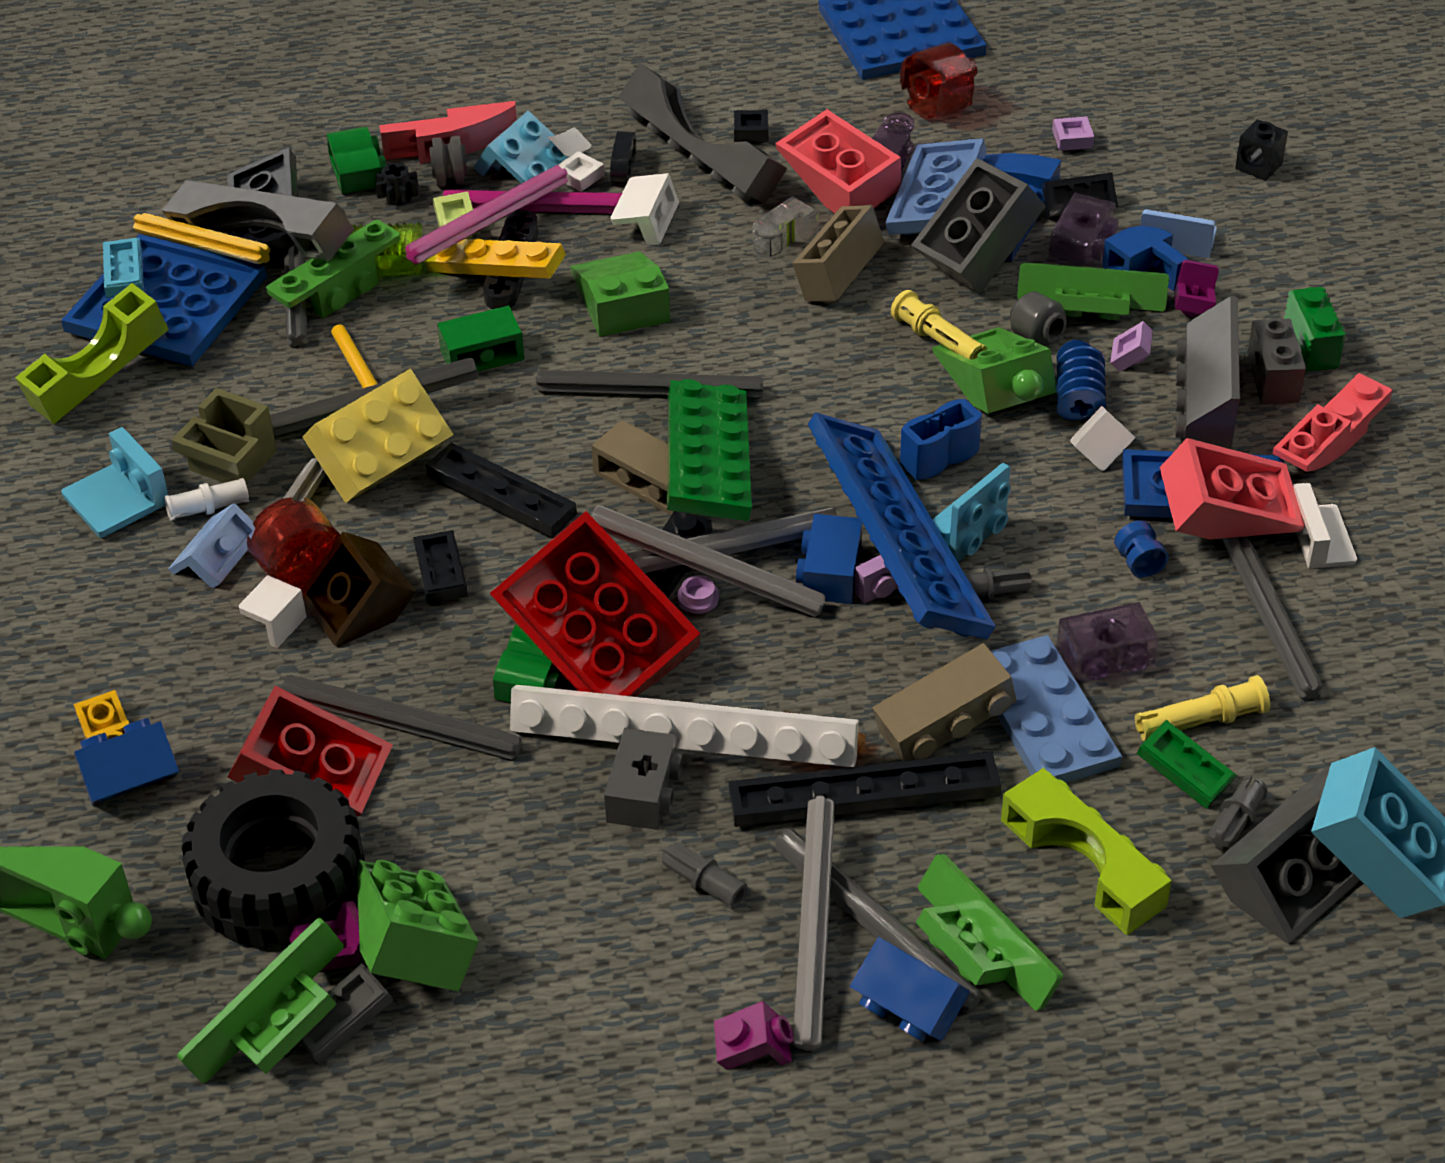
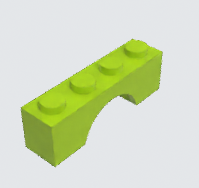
(127, 328)
(1048, 813)

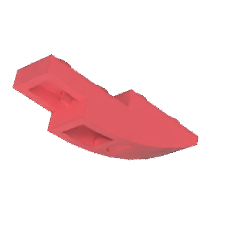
(474, 125)
(1335, 428)

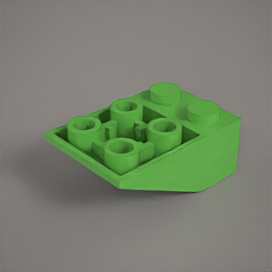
(412, 926)

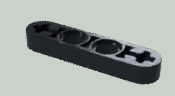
(512, 284)

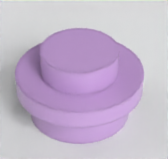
(698, 595)

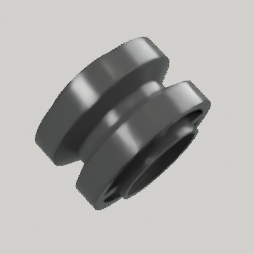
(448, 161)

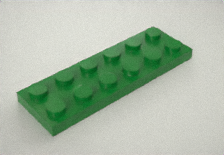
(708, 450)

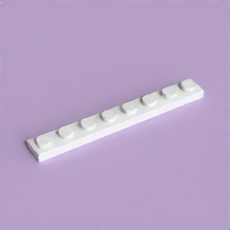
(694, 724)

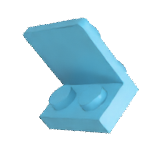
(521, 150)
(121, 491)
(976, 513)

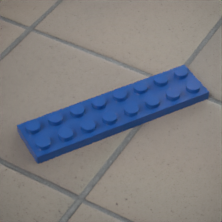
(901, 528)

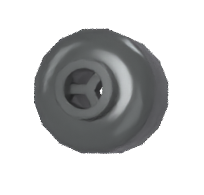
(1038, 318)

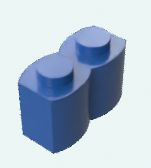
(940, 439)

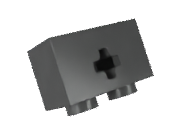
(1276, 361)
(642, 779)

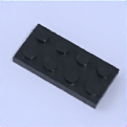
(271, 175)

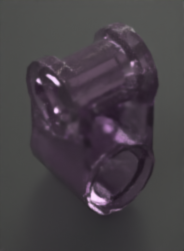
(896, 135)

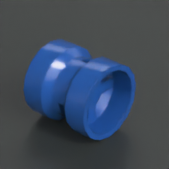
(1136, 544)

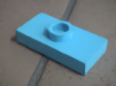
(122, 265)

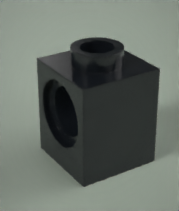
(1261, 150)

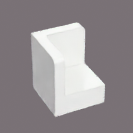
(1102, 438)
(276, 606)

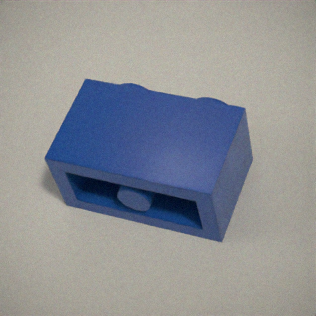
(831, 557)
(125, 761)
(908, 989)

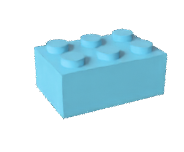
(1384, 832)

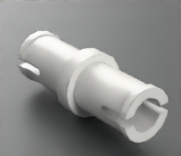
(206, 499)

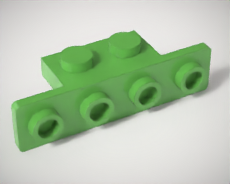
(340, 279)
(1095, 289)
(981, 937)
(271, 1010)

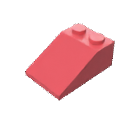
(841, 163)
(1228, 493)

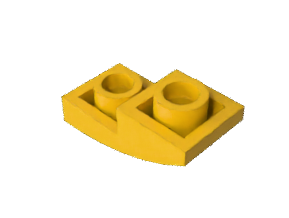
(101, 715)

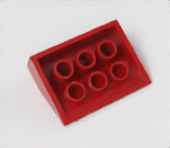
(596, 613)

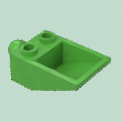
(1005, 374)
(71, 896)

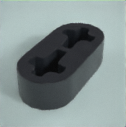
(623, 157)

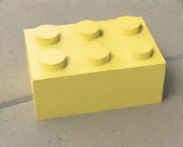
(377, 435)

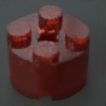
(938, 80)
(291, 540)

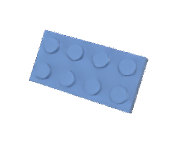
(928, 182)
(1052, 717)

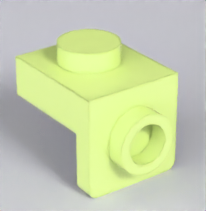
(451, 207)

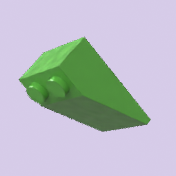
(623, 292)

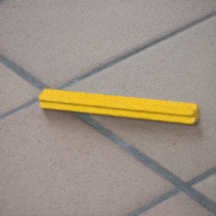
(202, 238)

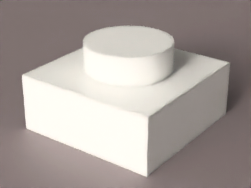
(582, 170)

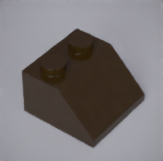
(356, 589)

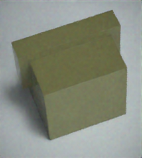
(228, 439)

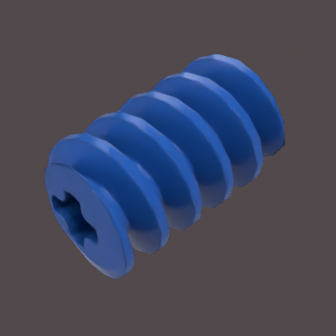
(1080, 380)

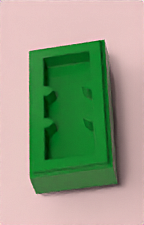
(1186, 764)

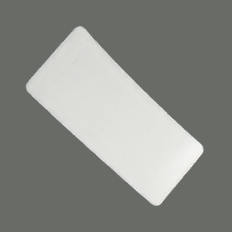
(570, 142)

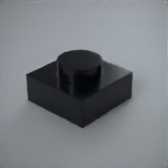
(750, 125)

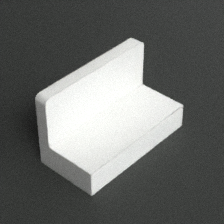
(648, 202)
(1324, 536)

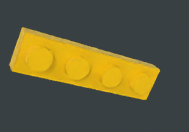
(499, 258)

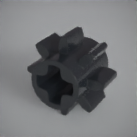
(397, 184)

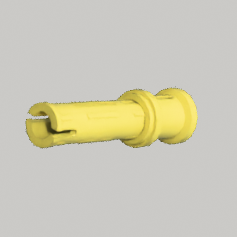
(927, 321)
(1221, 705)

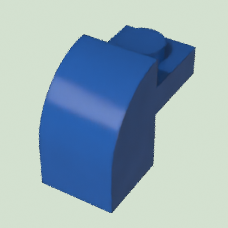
(1144, 251)

